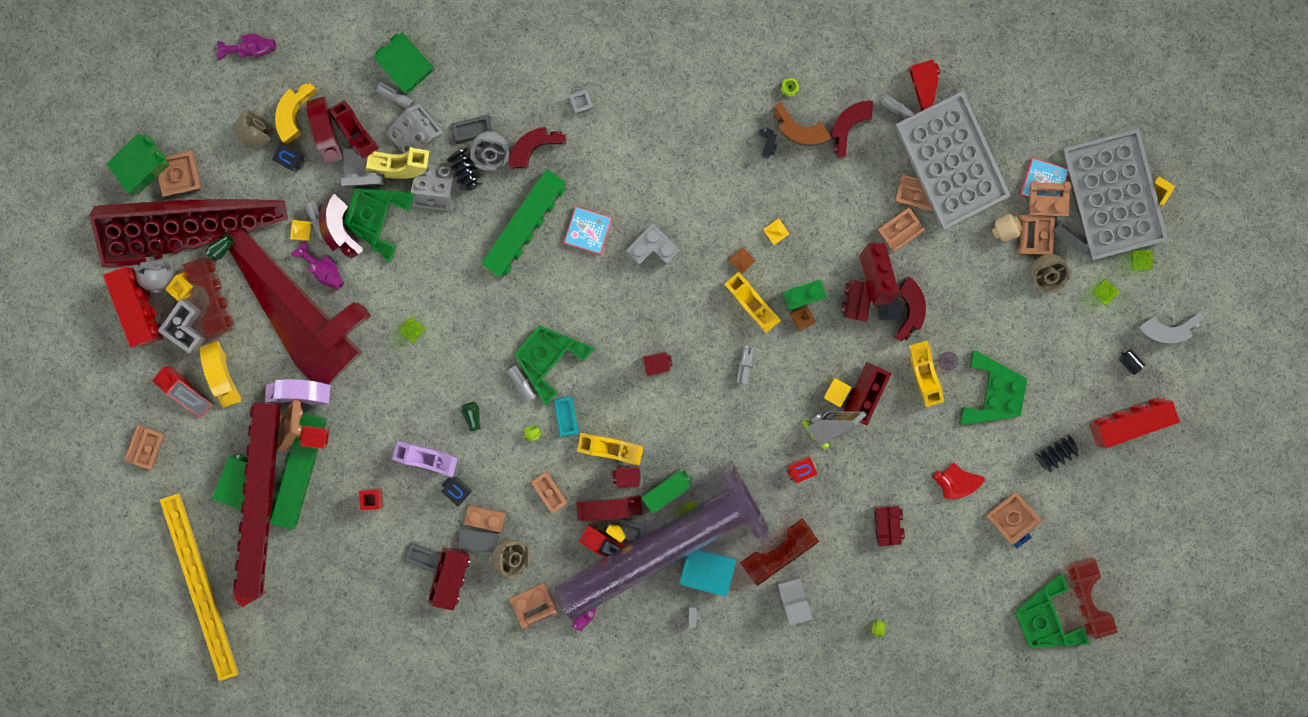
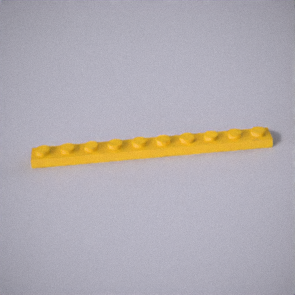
(199, 587)

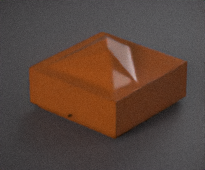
(742, 260)
(802, 318)

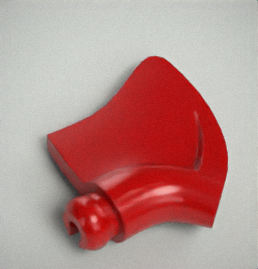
(957, 482)

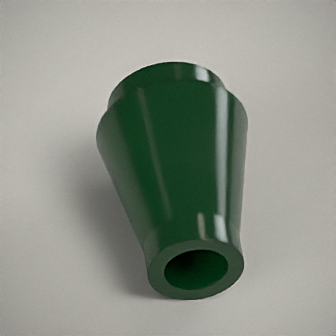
(218, 248)
(471, 415)

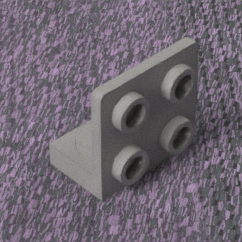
(413, 129)
(355, 171)
(433, 188)

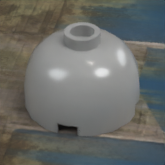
(489, 151)
(154, 275)

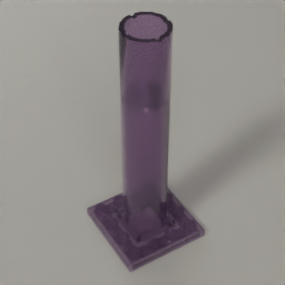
(664, 547)

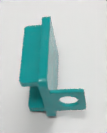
(708, 572)

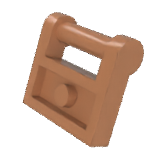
(1049, 204)
(1042, 235)
(532, 599)

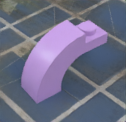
(302, 390)
(425, 457)

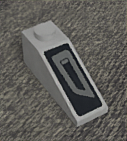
(833, 424)

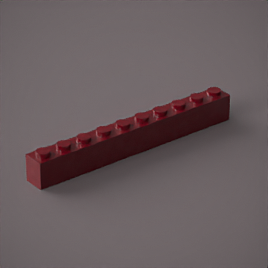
(257, 500)

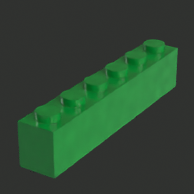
(523, 223)
(295, 478)

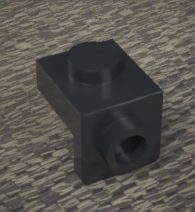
(770, 147)

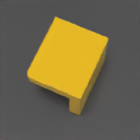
(1163, 189)
(179, 287)
(837, 392)

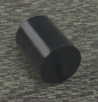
(1131, 361)

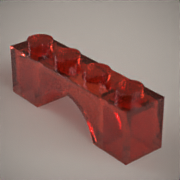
(216, 319)
(764, 565)
(1085, 575)

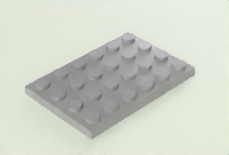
(952, 160)
(1115, 194)

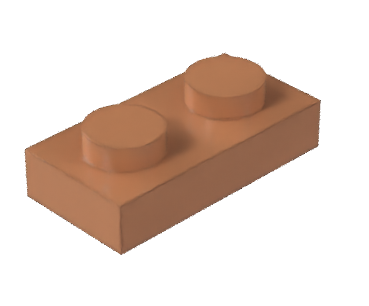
(549, 492)
(485, 518)

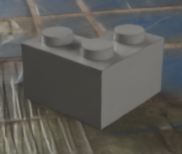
(653, 241)
(179, 327)
(795, 604)

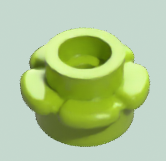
(789, 82)
(532, 433)
(879, 628)

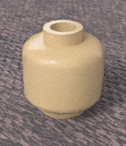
(1007, 228)

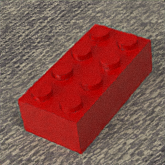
(133, 308)
(1134, 423)

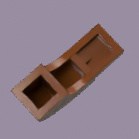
(799, 134)

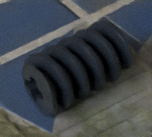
(464, 170)
(1057, 453)

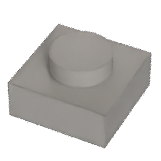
(581, 101)
(694, 616)

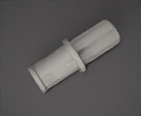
(394, 95)
(896, 107)
(314, 213)
(745, 365)
(521, 383)

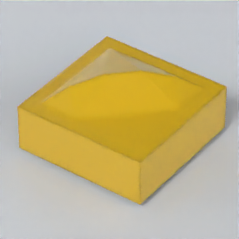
(301, 230)
(776, 231)
(616, 532)

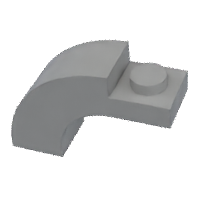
(1157, 332)

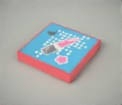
(1043, 173)
(587, 230)

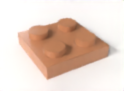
(180, 175)
(289, 425)
(1014, 518)

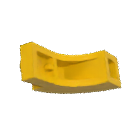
(287, 110)
(752, 302)
(217, 374)
(925, 374)
(610, 448)

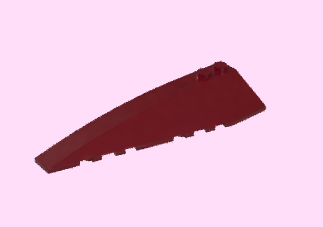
(147, 229)
(291, 313)

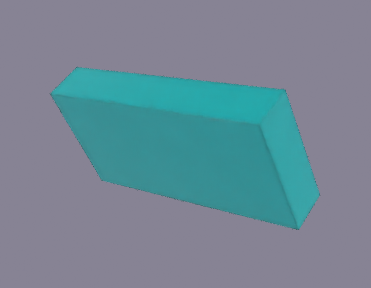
(566, 416)

